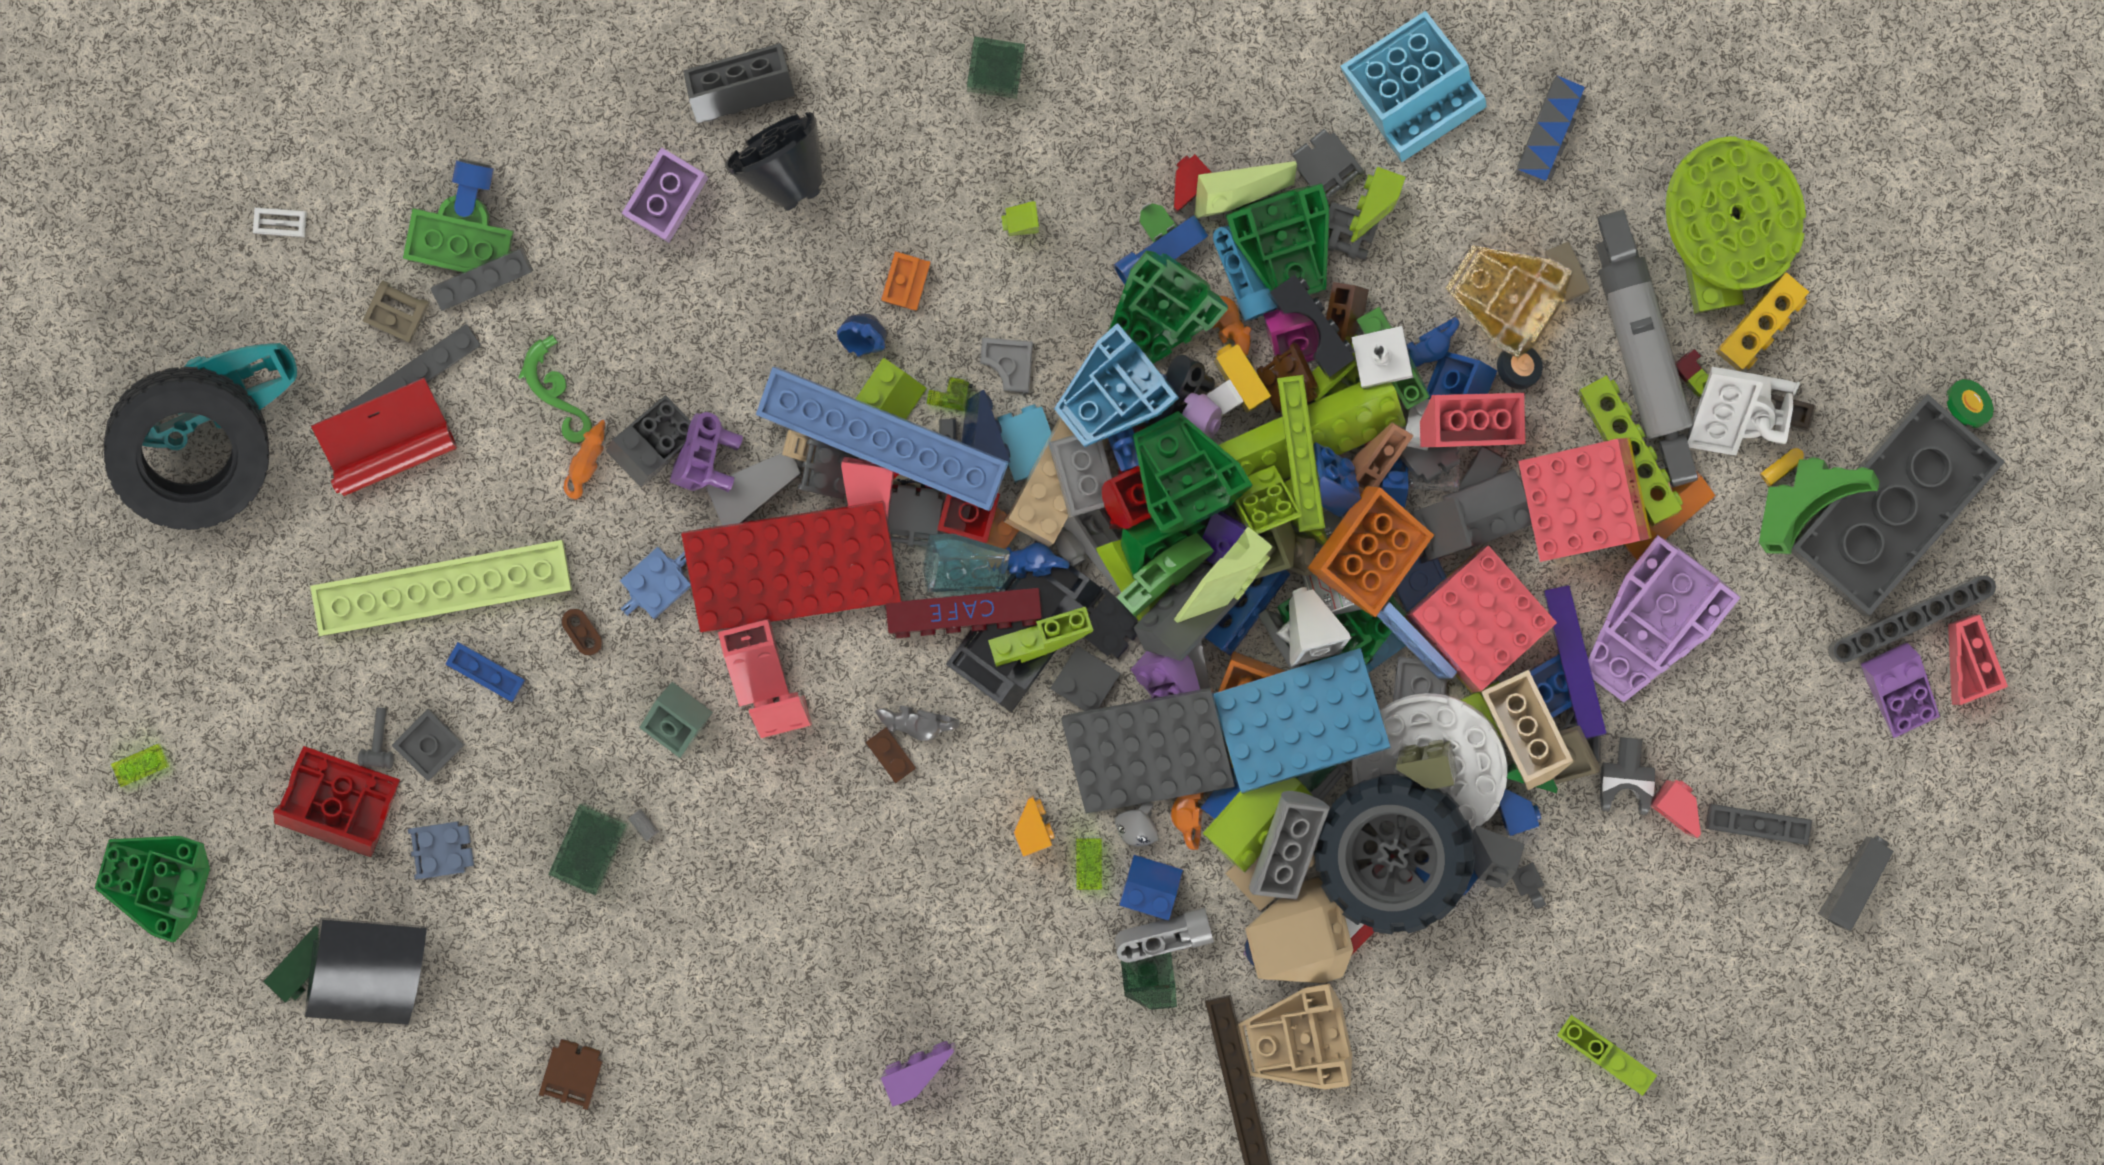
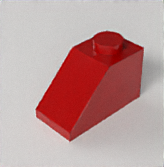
(1186, 180)

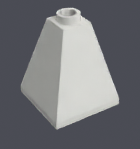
(1313, 628)

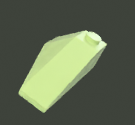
(1234, 188)

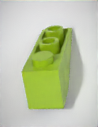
(1382, 195)

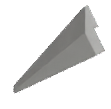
(1092, 532)

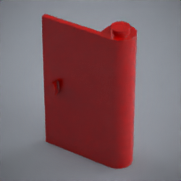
(382, 445)

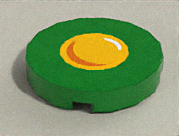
(1970, 403)

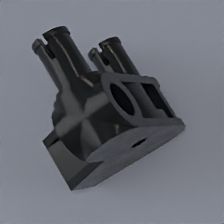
(1185, 378)

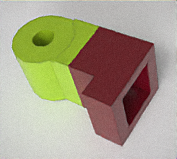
(1692, 372)

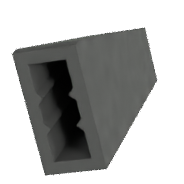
(1856, 883)

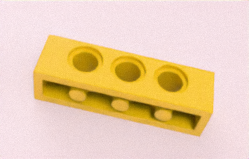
(1794, 296)

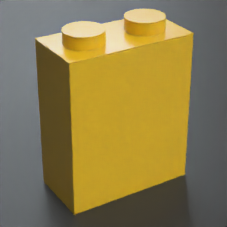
(1237, 368)

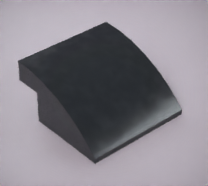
(365, 971)

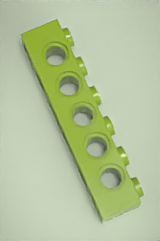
(1608, 390)

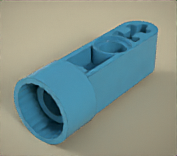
(1248, 288)

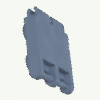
(441, 849)

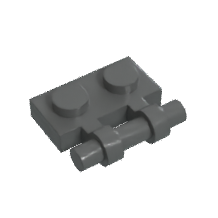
(1339, 222)

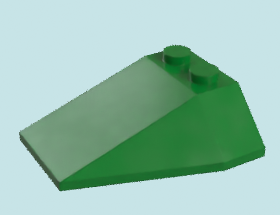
(1285, 236)
(1185, 474)

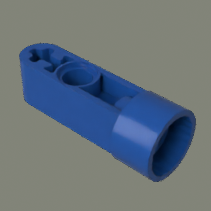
(1173, 244)

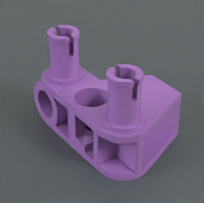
(694, 466)

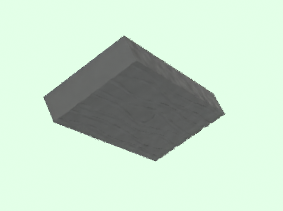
(1873, 538)

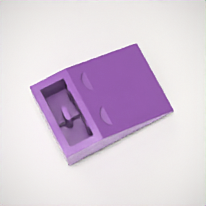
(1165, 675)
(1901, 689)
(909, 1079)

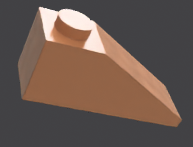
(1380, 455)

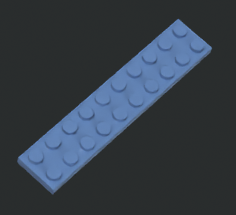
(882, 438)

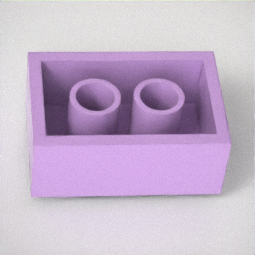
(665, 195)

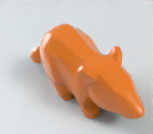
(1232, 327)
(584, 462)
(1187, 817)

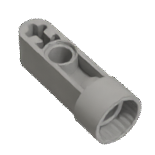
(1193, 931)

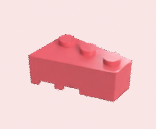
(1972, 661)

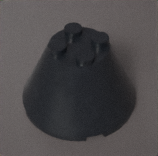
(782, 161)

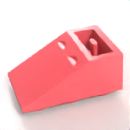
(753, 662)
(782, 716)

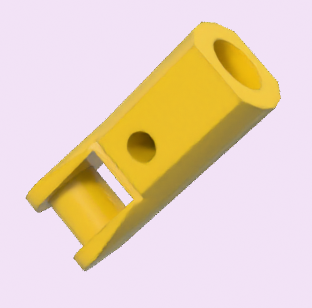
(1782, 466)

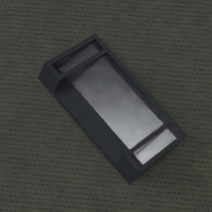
(1008, 683)

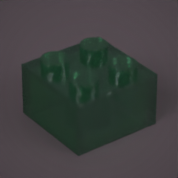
(995, 67)

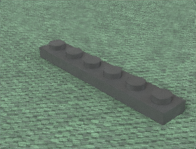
(426, 365)

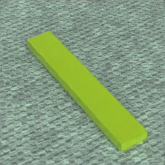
(1301, 452)

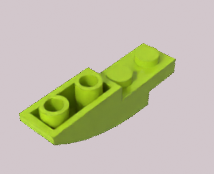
(1041, 639)
(1607, 1055)

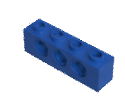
(1244, 617)

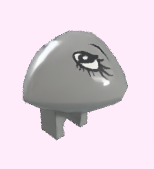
(1137, 827)

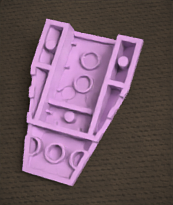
(1657, 618)

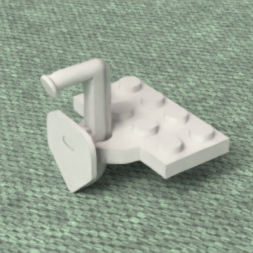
(1740, 407)

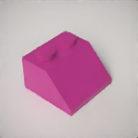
(1291, 328)

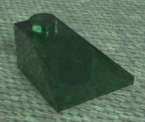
(1150, 981)

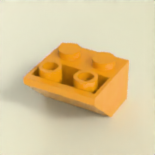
(1031, 830)

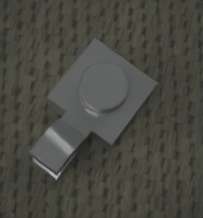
(1528, 881)

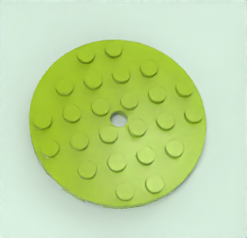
(1771, 210)

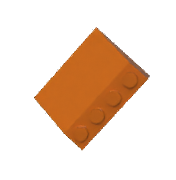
(1371, 550)

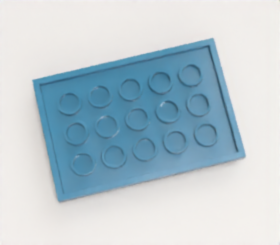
(1301, 720)

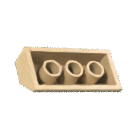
(1527, 729)

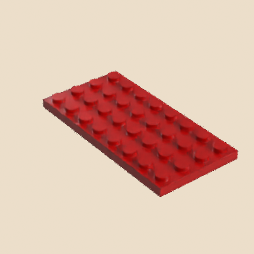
(791, 566)

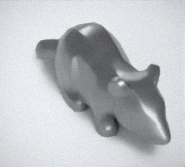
(919, 725)

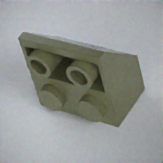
(1429, 765)

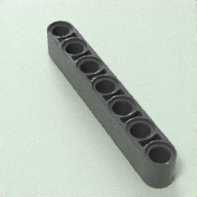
(1923, 618)

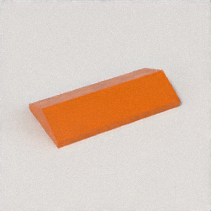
(1694, 497)

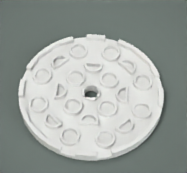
(1475, 747)

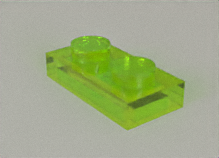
(140, 765)
(1088, 863)

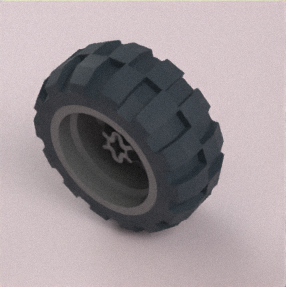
(1362, 891)

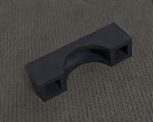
(1331, 351)

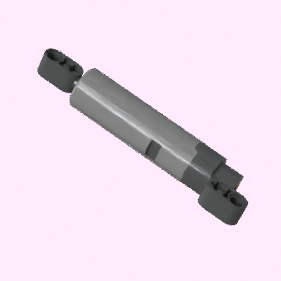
(1645, 346)

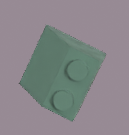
(675, 719)

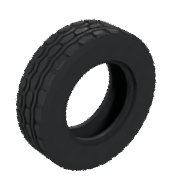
(176, 503)

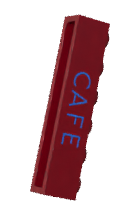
(964, 611)

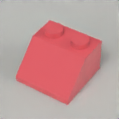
(1678, 806)

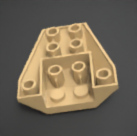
(1301, 938)

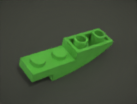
(1410, 390)
(1163, 571)

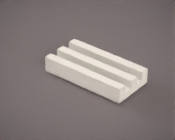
(301, 223)

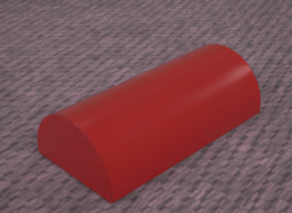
(1125, 499)

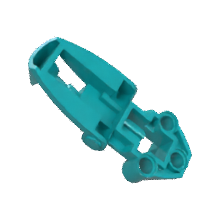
(236, 366)

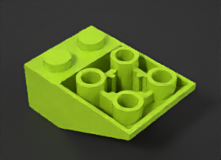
(1266, 502)

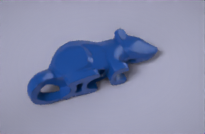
(1433, 344)
(1034, 558)

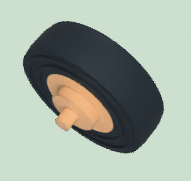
(1520, 372)

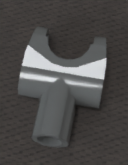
(1627, 775)

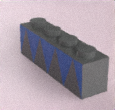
(1550, 129)

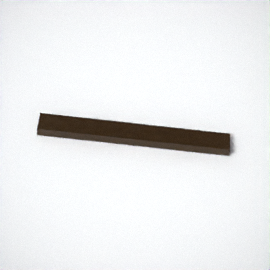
(1238, 1081)

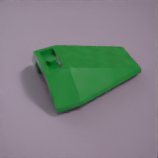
(155, 881)

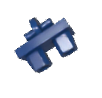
(1124, 449)

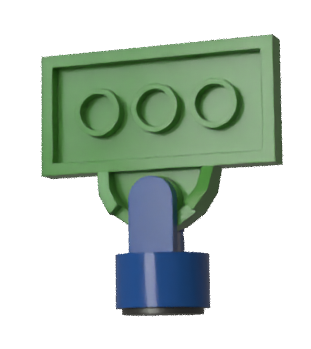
(460, 231)

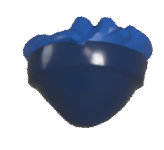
(862, 334)

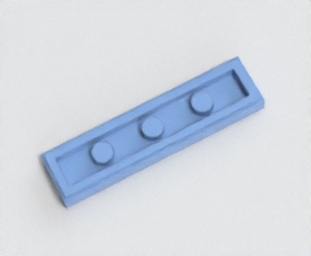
(1415, 642)

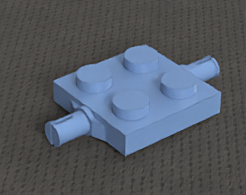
(655, 583)

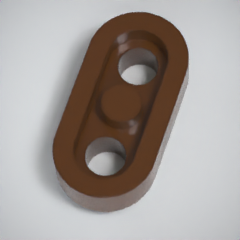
(582, 632)

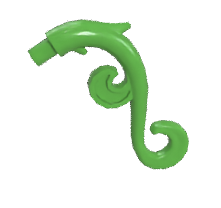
(529, 371)

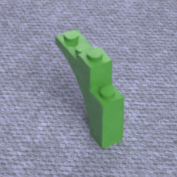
(1814, 488)

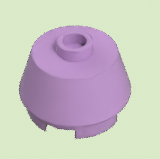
(1203, 413)

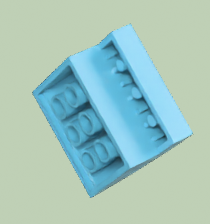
(1414, 85)

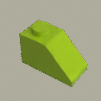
(1021, 219)

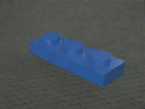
(485, 671)

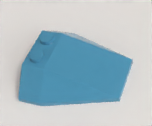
(1113, 390)

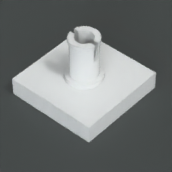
(1382, 357)

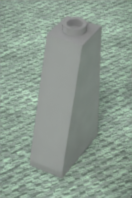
(754, 488)

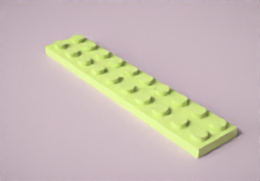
(441, 588)

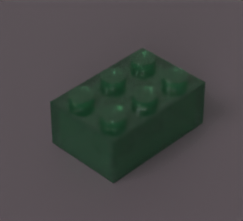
(589, 848)

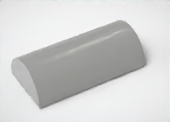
(1289, 846)

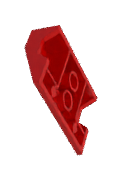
(336, 801)

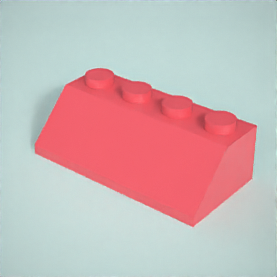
(1473, 420)

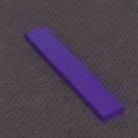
(1575, 661)

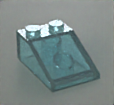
(963, 564)

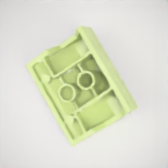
(1229, 576)

